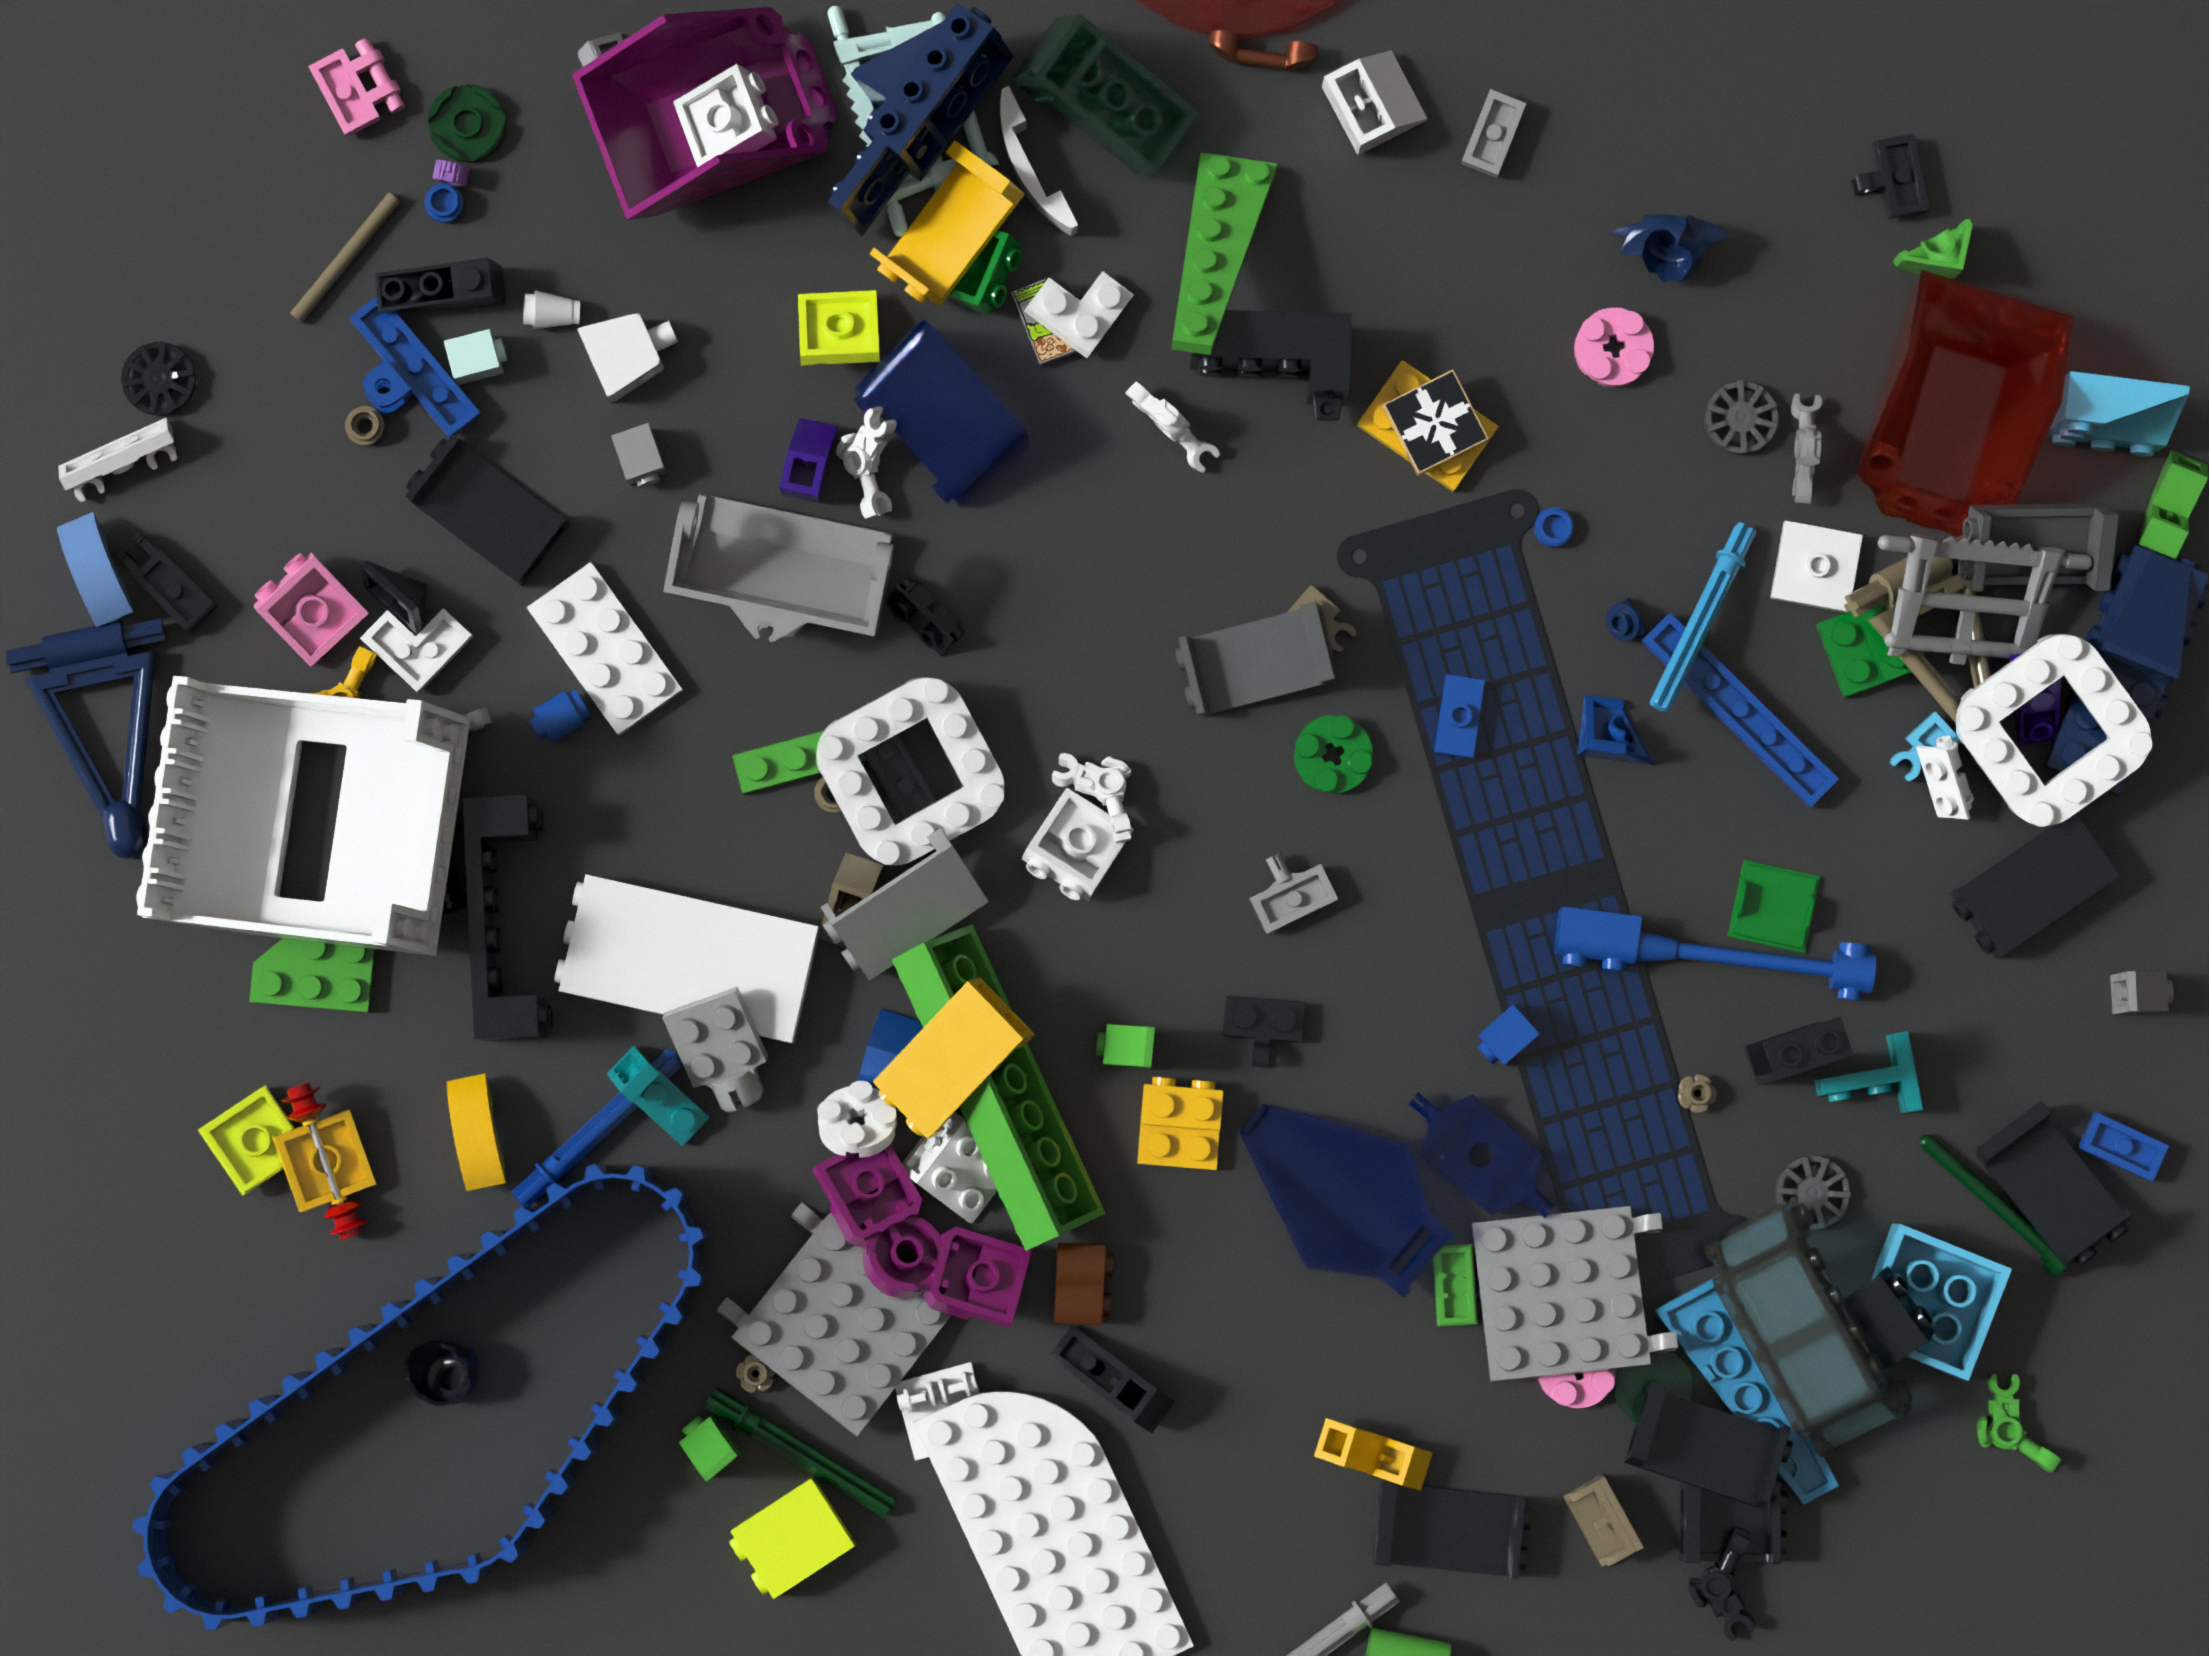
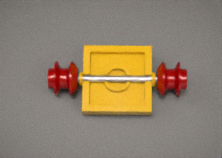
(324, 1160)

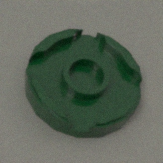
(467, 123)

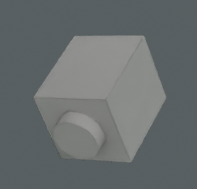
(639, 456)

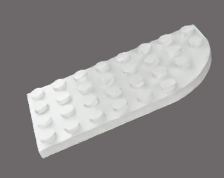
(1051, 1528)

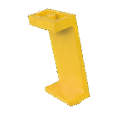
(951, 228)
(951, 1057)

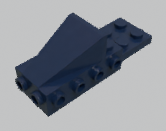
(910, 89)
(2140, 640)

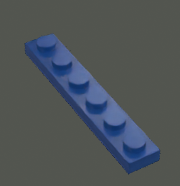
(1746, 716)

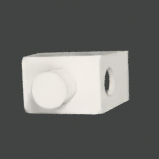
(625, 352)

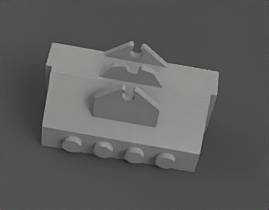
(779, 566)

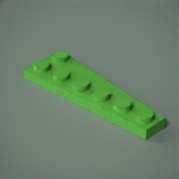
(1222, 224)

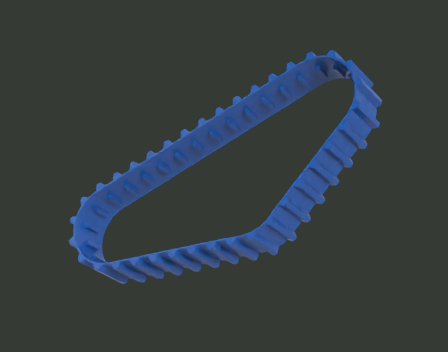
(169, 1485)

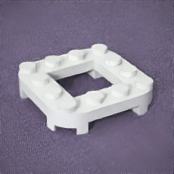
(2020, 681)
(881, 720)

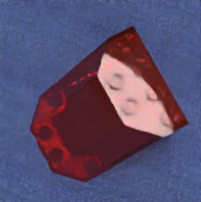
(1963, 402)

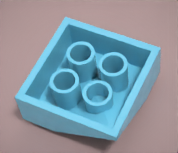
(2117, 413)
(1954, 1288)

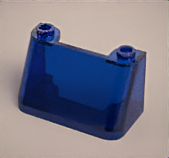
(943, 413)

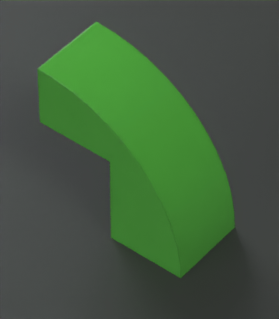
(2172, 503)

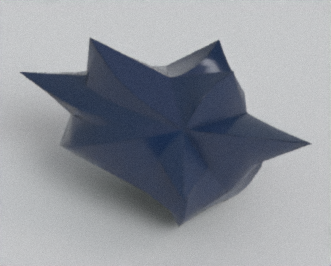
(1670, 244)

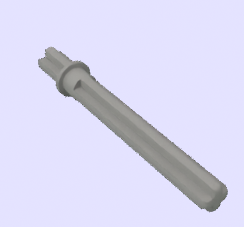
(1349, 1623)

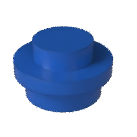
(444, 203)

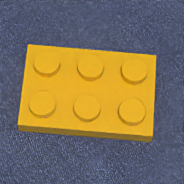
(1378, 426)

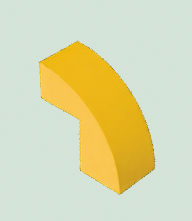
(475, 1132)
(1373, 1454)

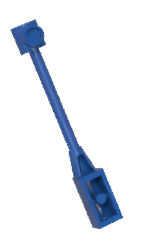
(1618, 942)

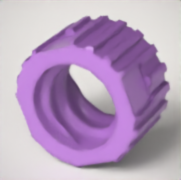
(451, 173)

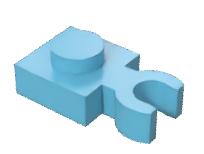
(1923, 735)

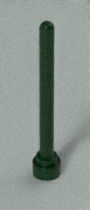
(1992, 1201)

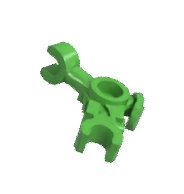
(2005, 1426)

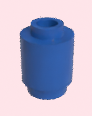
(559, 716)

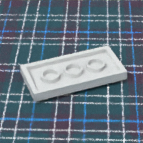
(604, 649)

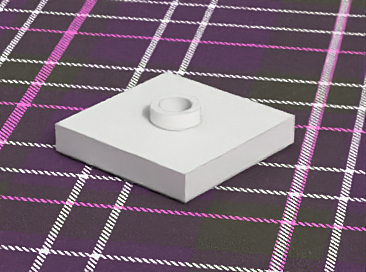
(1815, 566)

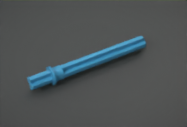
(1728, 564)

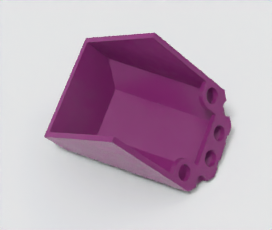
(638, 127)

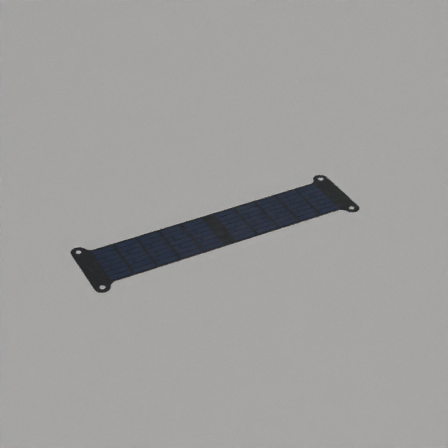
(1525, 849)

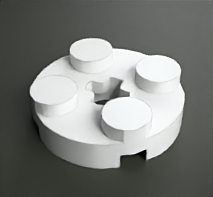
(852, 1102)

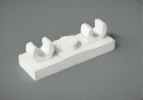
(117, 457)

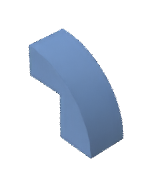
(93, 569)

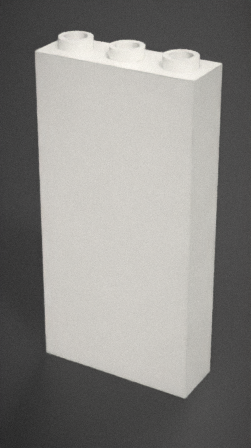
(672, 950)

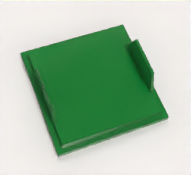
(1774, 906)

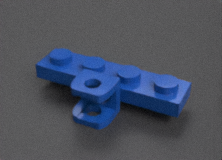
(409, 372)

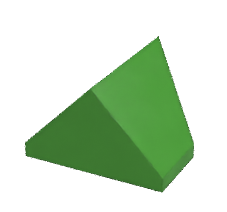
(1939, 255)

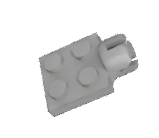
(719, 1047)

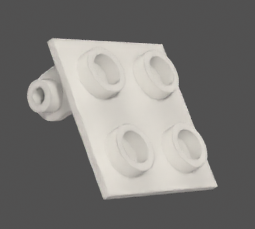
(930, 1393)

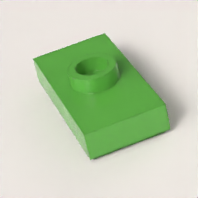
(1455, 1285)

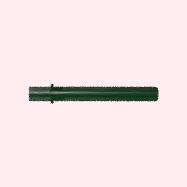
(800, 1452)

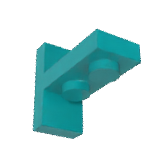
(1878, 1080)
(657, 1096)

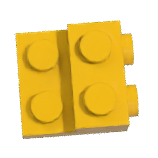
(1180, 1124)

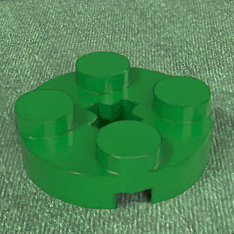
(1355, 760)

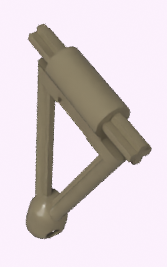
(1884, 591)

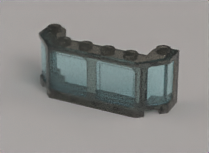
(1801, 1329)

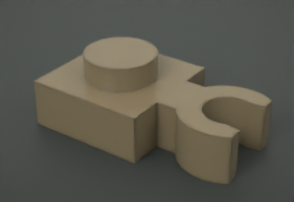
(1330, 611)

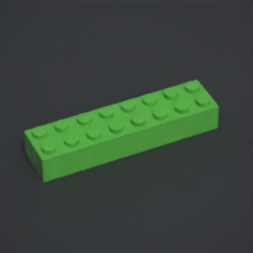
(1012, 1109)

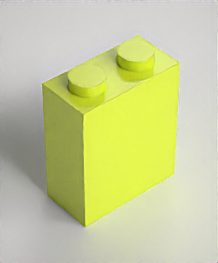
(791, 1538)

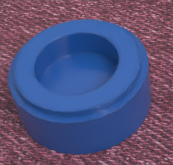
(1553, 527)

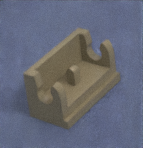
(1602, 1521)

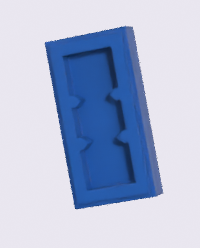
(1459, 716)

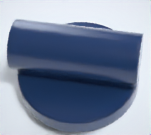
(1625, 621)

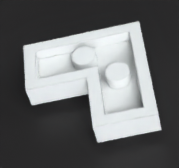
(1076, 321)
(421, 656)

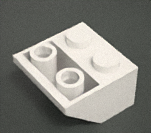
(1373, 100)

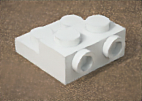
(726, 115)
(1073, 846)

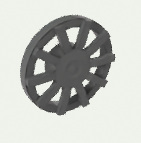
(1741, 417)
(1813, 1190)

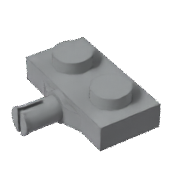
(1291, 895)

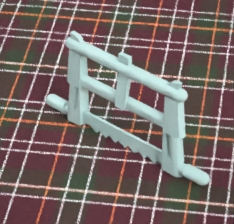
(857, 49)

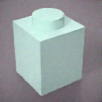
(475, 356)

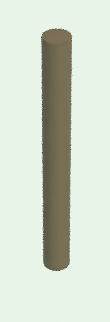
(345, 257)

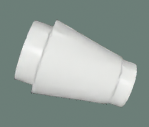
(550, 310)

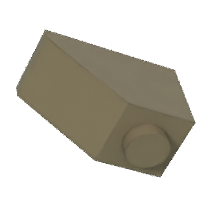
(853, 883)

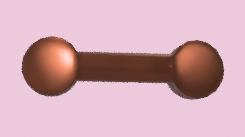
(1297, 54)

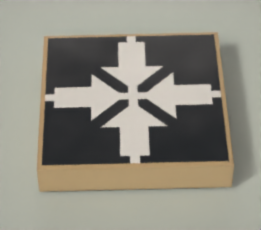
(1435, 422)

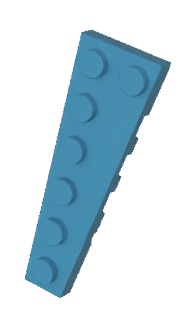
(1727, 1365)

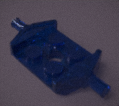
(1513, 1162)

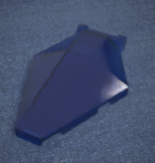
(1344, 1195)

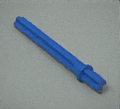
(585, 1138)

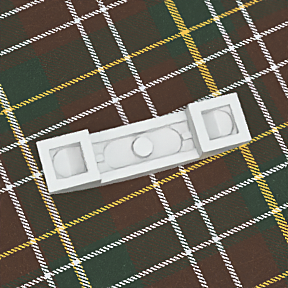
(1053, 207)

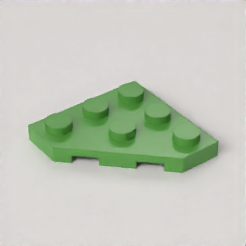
(314, 976)

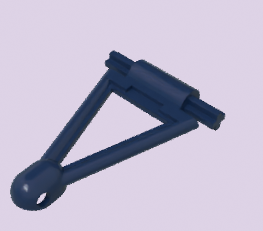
(87, 659)

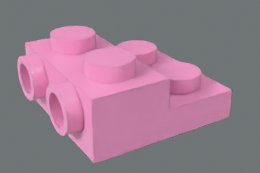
(309, 607)

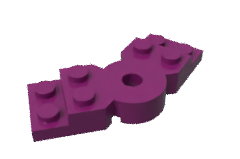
(954, 1272)

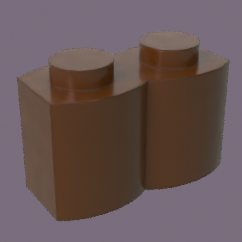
(1081, 1283)

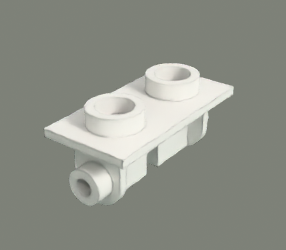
(1947, 788)

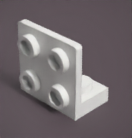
(952, 1169)

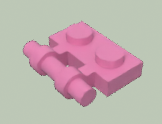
(345, 92)

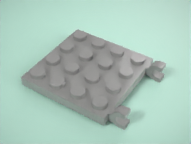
(1564, 1294)
(833, 1329)

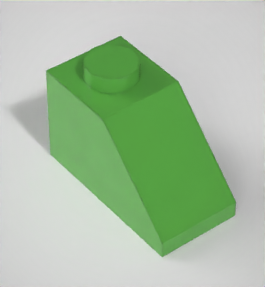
(1126, 1046)
(708, 1446)

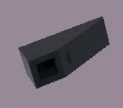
(441, 287)

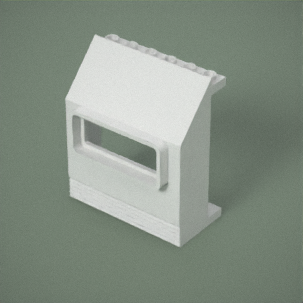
(229, 808)

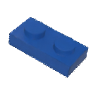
(2123, 1147)

